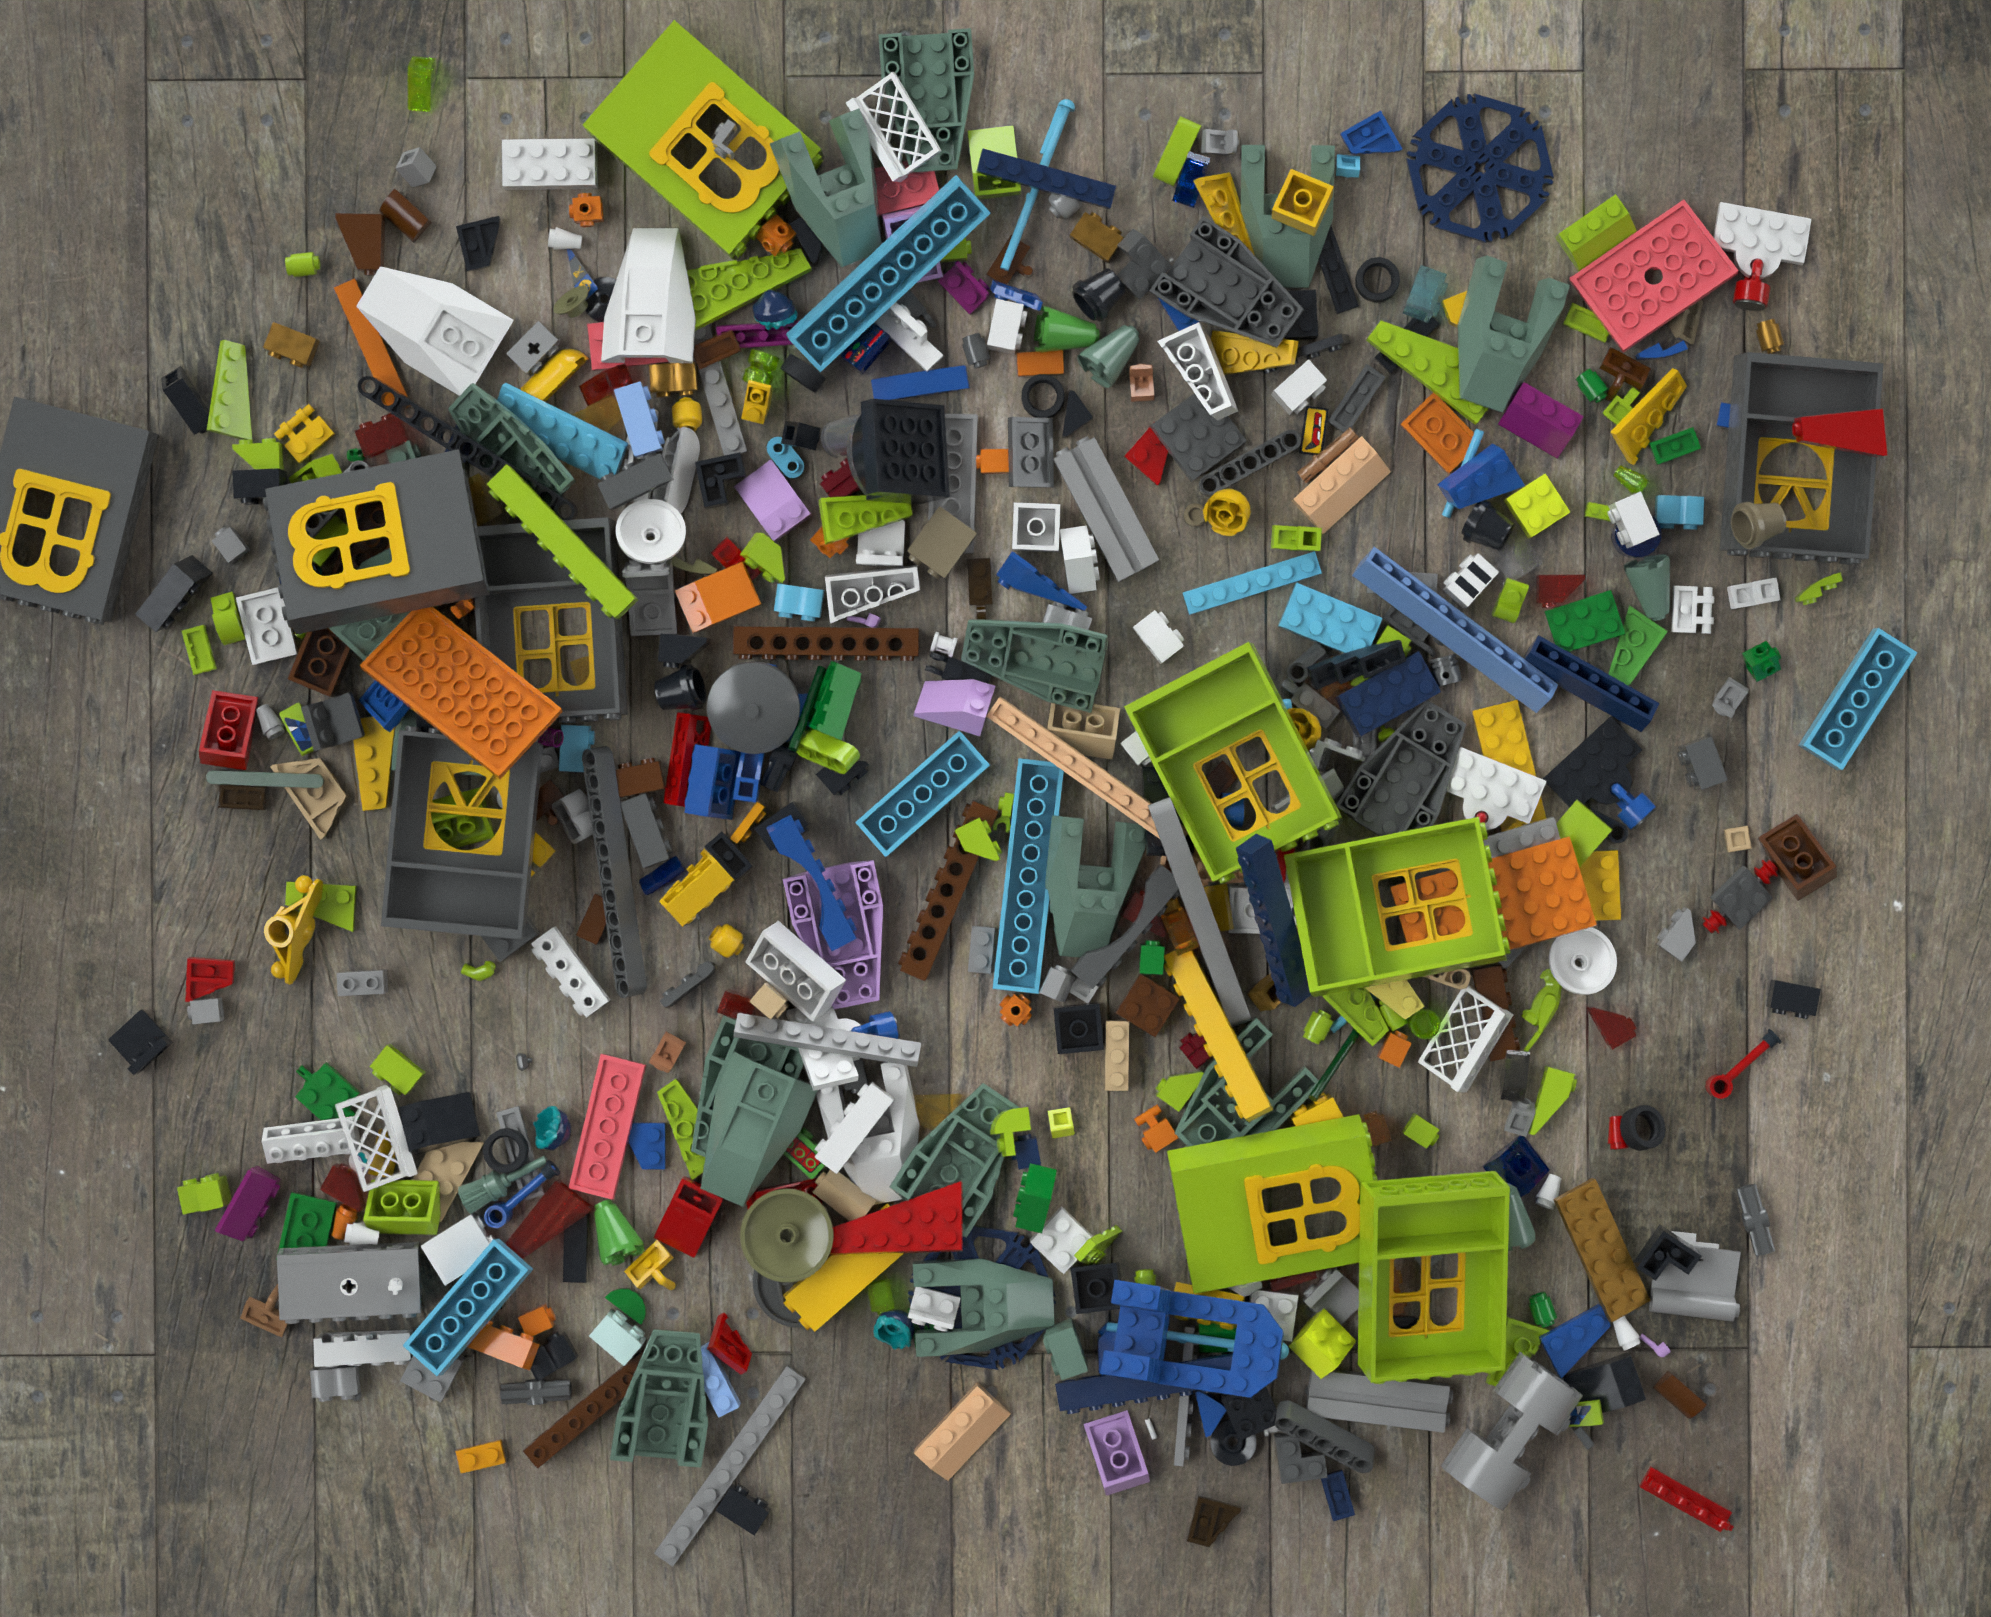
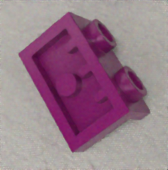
(964, 287)

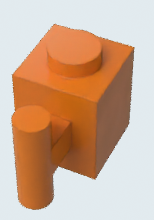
(1159, 1133)

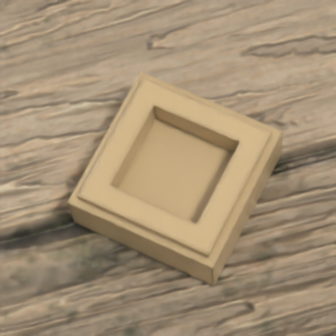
(1737, 839)

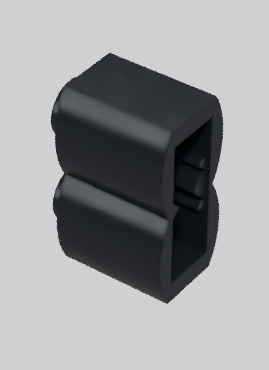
(553, 1355)

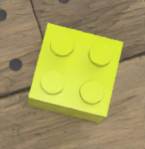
(1536, 506)
(1322, 1343)

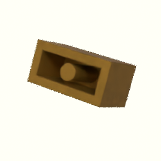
(1096, 236)
(291, 344)

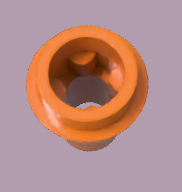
(344, 1216)

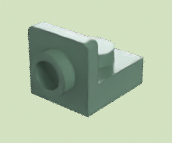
(403, 452)

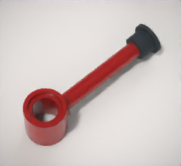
(1769, 1040)

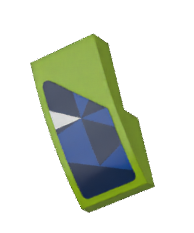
(296, 727)
(1586, 1414)

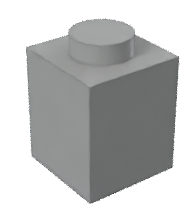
(230, 544)
(206, 1010)

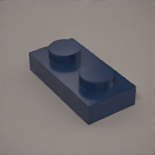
(1337, 1495)

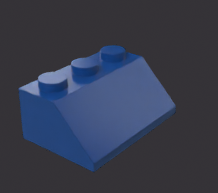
(712, 782)

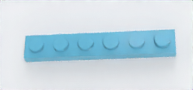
(1252, 583)

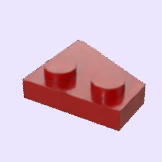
(207, 976)

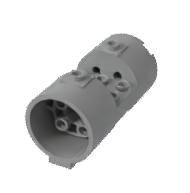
(1490, 1463)

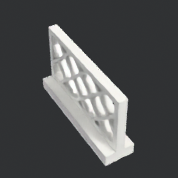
(881, 142)
(1483, 1045)
(395, 1131)

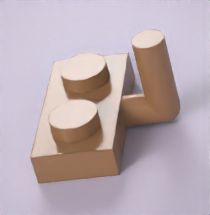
(264, 1314)

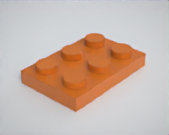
(1439, 432)

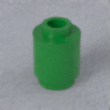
(1592, 386)
(1542, 1309)

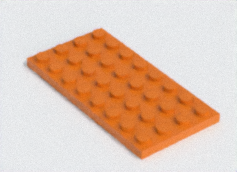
(461, 689)
(1537, 891)

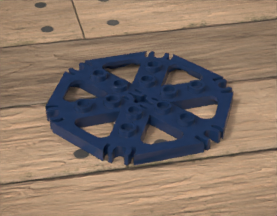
(1485, 189)
(1014, 1256)

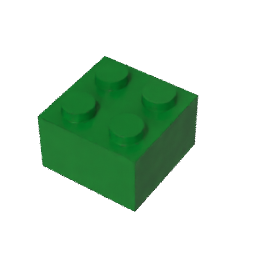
(1034, 1198)

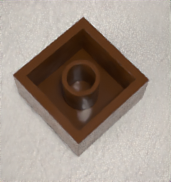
(1147, 1004)

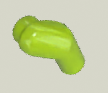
(480, 973)

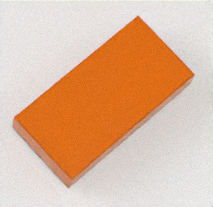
(1040, 363)

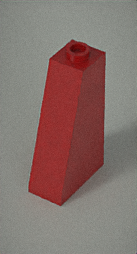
(1849, 431)

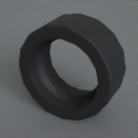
(1373, 262)
(802, 373)
(1042, 378)
(1629, 1133)
(523, 1150)

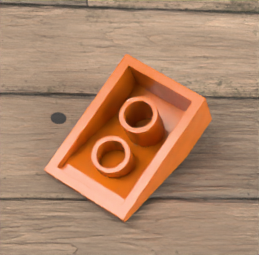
(717, 597)

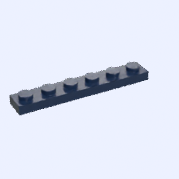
(1046, 178)

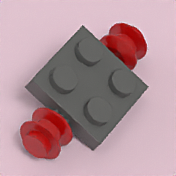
(1741, 897)

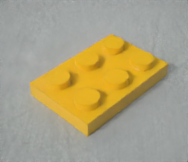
(1602, 884)

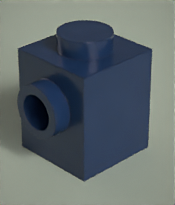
(1026, 1151)

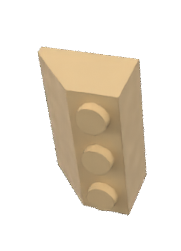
(1086, 732)

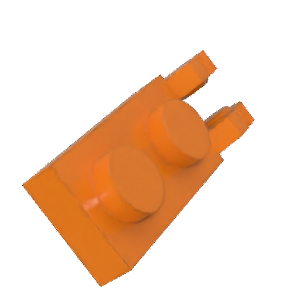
(463, 608)

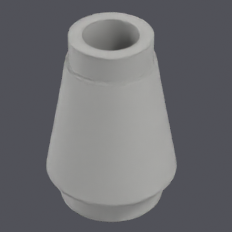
(270, 722)

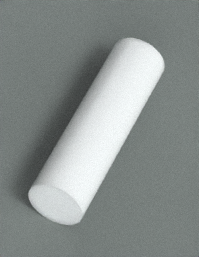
(1151, 1429)

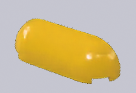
(554, 373)

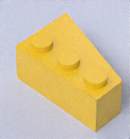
(697, 889)

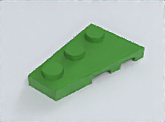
(1636, 646)

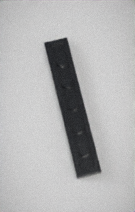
(1336, 275)

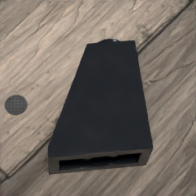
(186, 400)

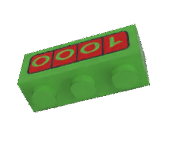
(802, 1153)

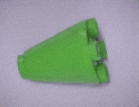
(615, 1234)

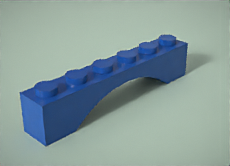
(749, 776)
(789, 842)

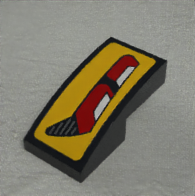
(1313, 430)

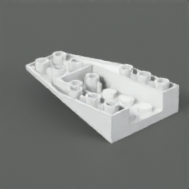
(434, 326)

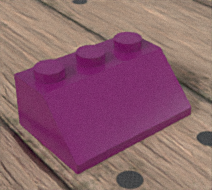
(1540, 420)
(249, 1204)

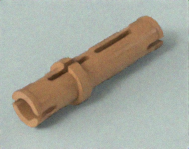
(1333, 450)

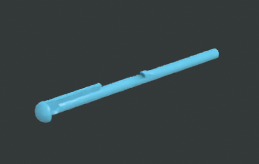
(1048, 148)
(1201, 1339)

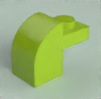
(1007, 1123)

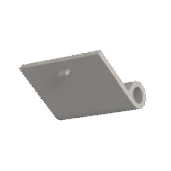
(1704, 1292)

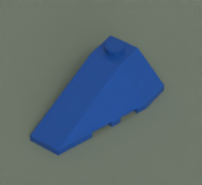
(1026, 578)

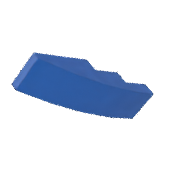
(921, 383)

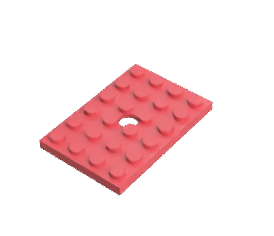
(1670, 243)

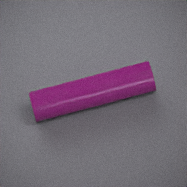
(757, 335)

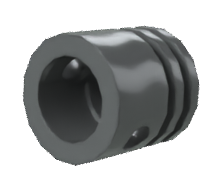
(1443, 665)

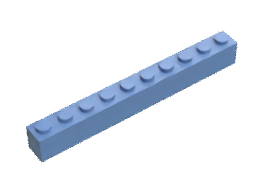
(1455, 630)

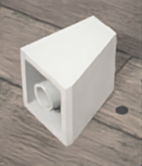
(457, 1247)

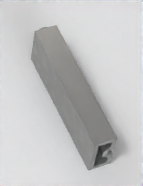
(1105, 508)
(1394, 1403)

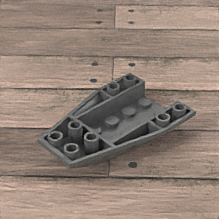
(1227, 287)
(1407, 775)

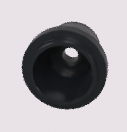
(1098, 294)
(1487, 526)
(681, 689)

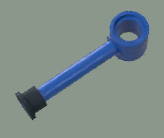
(505, 1208)

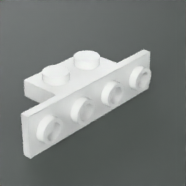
(909, 335)

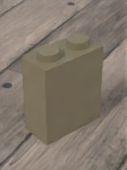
(941, 543)

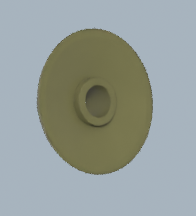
(572, 302)

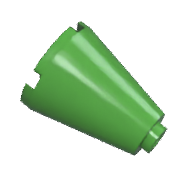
(1062, 331)

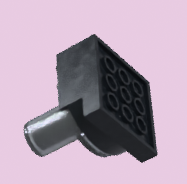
(893, 450)

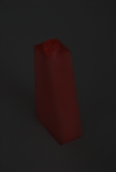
(549, 1218)

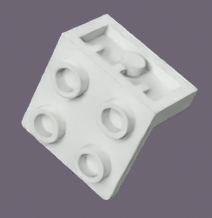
(882, 546)
(934, 1308)

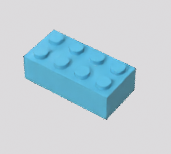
(1328, 620)

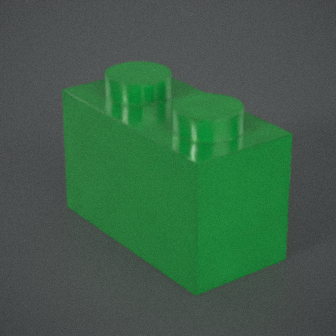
(1151, 957)

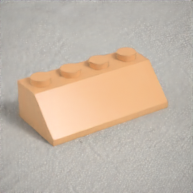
(1341, 485)
(961, 1432)

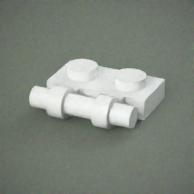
(1685, 609)

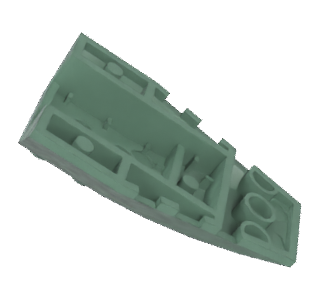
(506, 435)
(775, 1056)
(958, 1152)
(664, 1403)

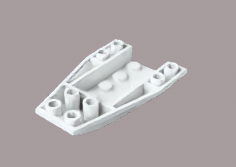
(651, 301)

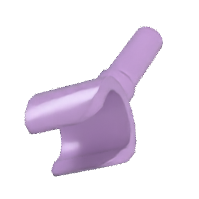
(871, 621)
(1661, 1350)

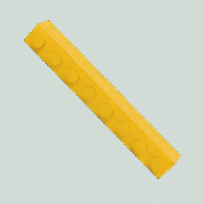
(1219, 1035)

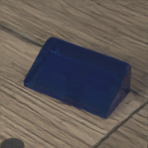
(661, 875)

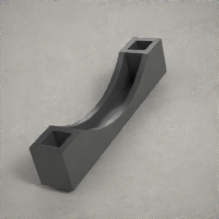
(1096, 963)

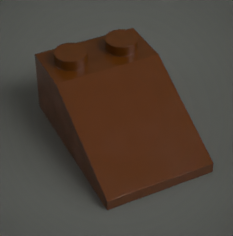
(1798, 857)

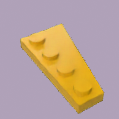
(1224, 205)
(1243, 354)
(1637, 426)
(374, 763)

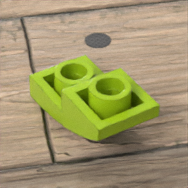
(333, 528)
(1812, 591)

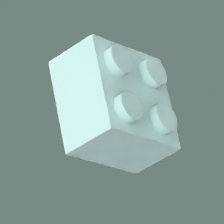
(618, 1336)

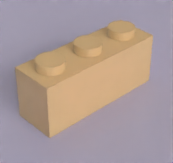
(770, 1001)
(1116, 1055)

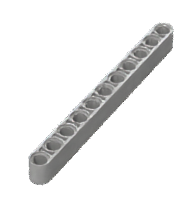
(1199, 911)

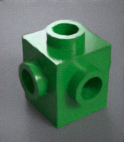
(1762, 661)

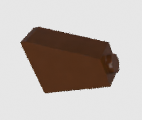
(364, 239)

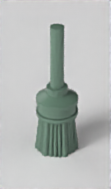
(493, 1185)

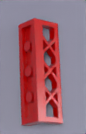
(680, 762)

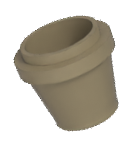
(1757, 523)

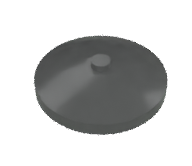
(753, 707)

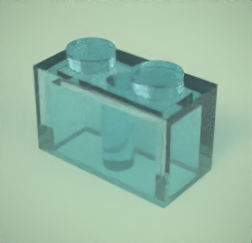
(1425, 293)

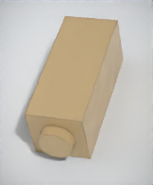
(843, 1195)

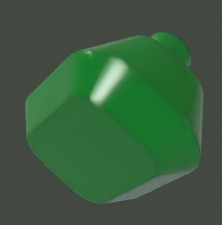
(355, 455)

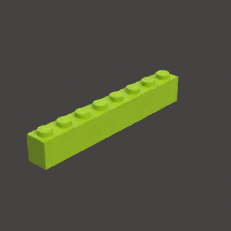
(562, 542)

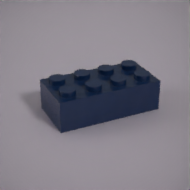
(1387, 695)

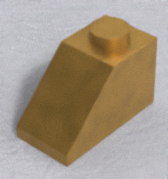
(1264, 994)

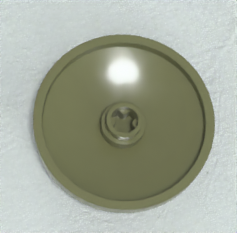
(786, 1235)

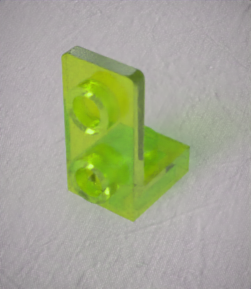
(419, 83)

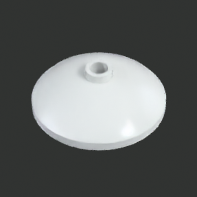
(652, 519)
(1596, 958)

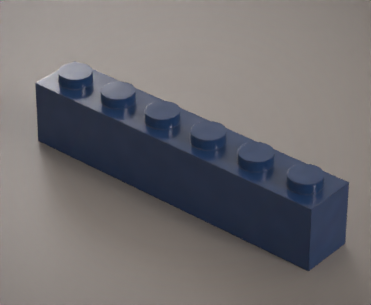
(1592, 684)

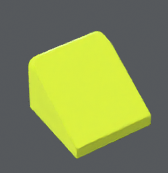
(1061, 1122)

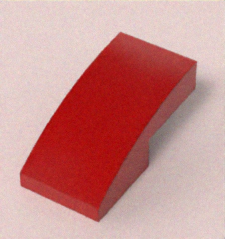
(729, 554)

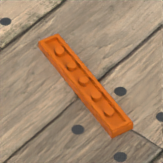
(369, 339)

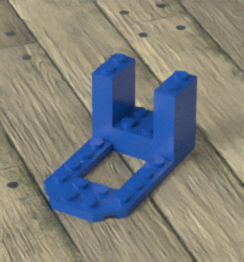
(1144, 1331)

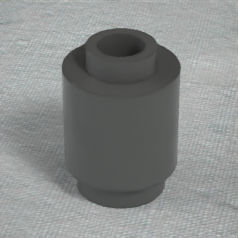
(975, 350)

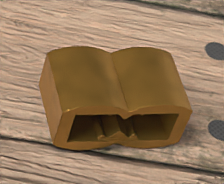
(673, 378)

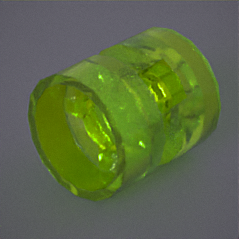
(756, 359)
(1424, 1024)

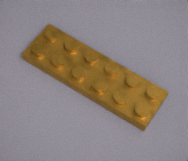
(1601, 1250)

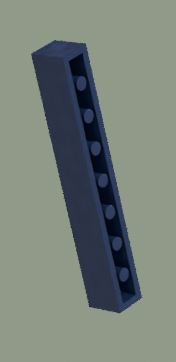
(1274, 919)
(1105, 1389)

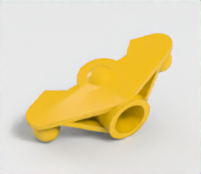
(300, 926)

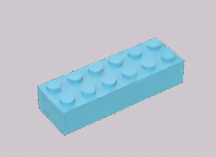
(1857, 699)
(922, 793)
(467, 1307)

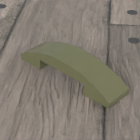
(698, 568)

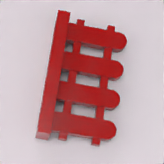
(1686, 1499)

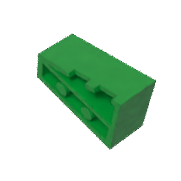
(834, 700)

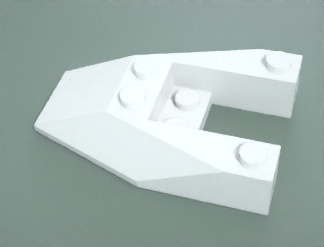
(888, 1142)

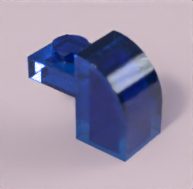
(1194, 168)

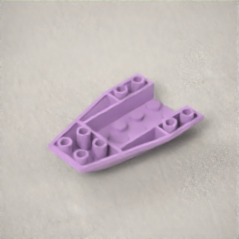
(859, 959)

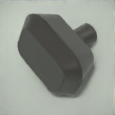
(522, 1061)

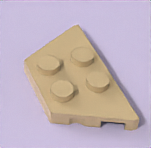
(317, 804)
(450, 1168)

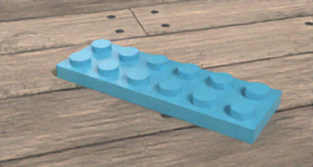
(565, 434)

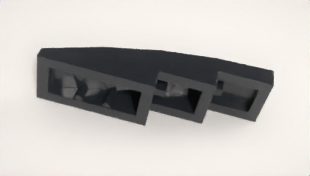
(1357, 663)

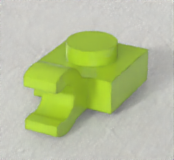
(1620, 407)
(1005, 806)

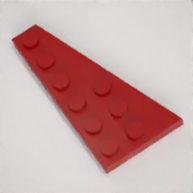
(913, 1226)

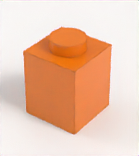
(993, 461)
(1394, 1048)
(537, 1320)

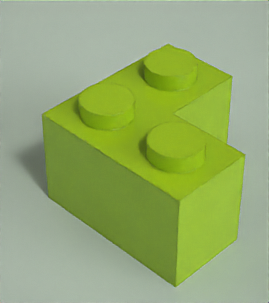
(204, 1195)

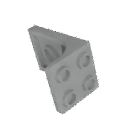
(656, 605)

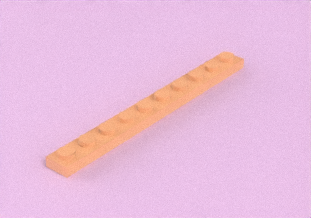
(1074, 763)

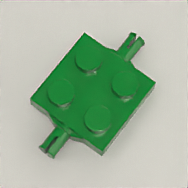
(325, 1090)

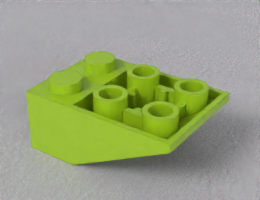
(997, 140)

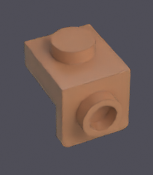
(1141, 382)
(667, 1052)

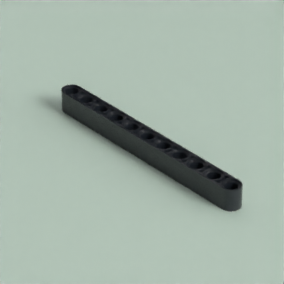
(459, 440)

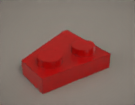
(1148, 456)
(729, 1346)

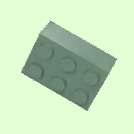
(1066, 1349)

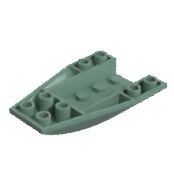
(939, 81)
(1039, 657)
(751, 1126)

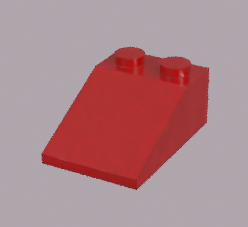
(228, 730)

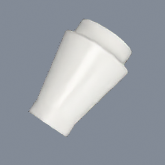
(563, 239)
(1548, 1192)
(360, 1235)
(1625, 1333)

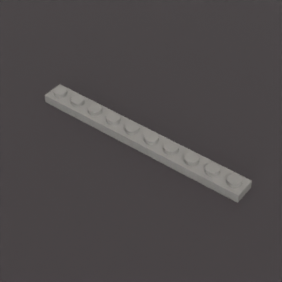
(730, 1465)

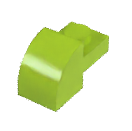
(1296, 538)
(1510, 600)
(227, 618)

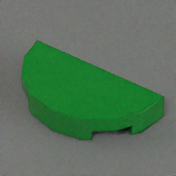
(629, 1302)

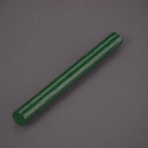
(807, 708)
(1334, 1065)

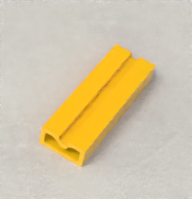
(835, 1285)

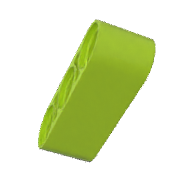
(1176, 151)
(827, 751)

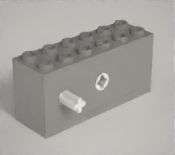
(316, 1284)

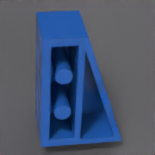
(1481, 478)

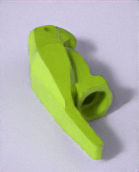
(1543, 1006)

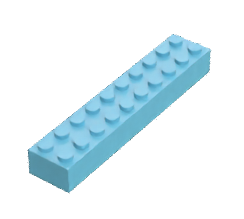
(888, 273)
(1024, 893)

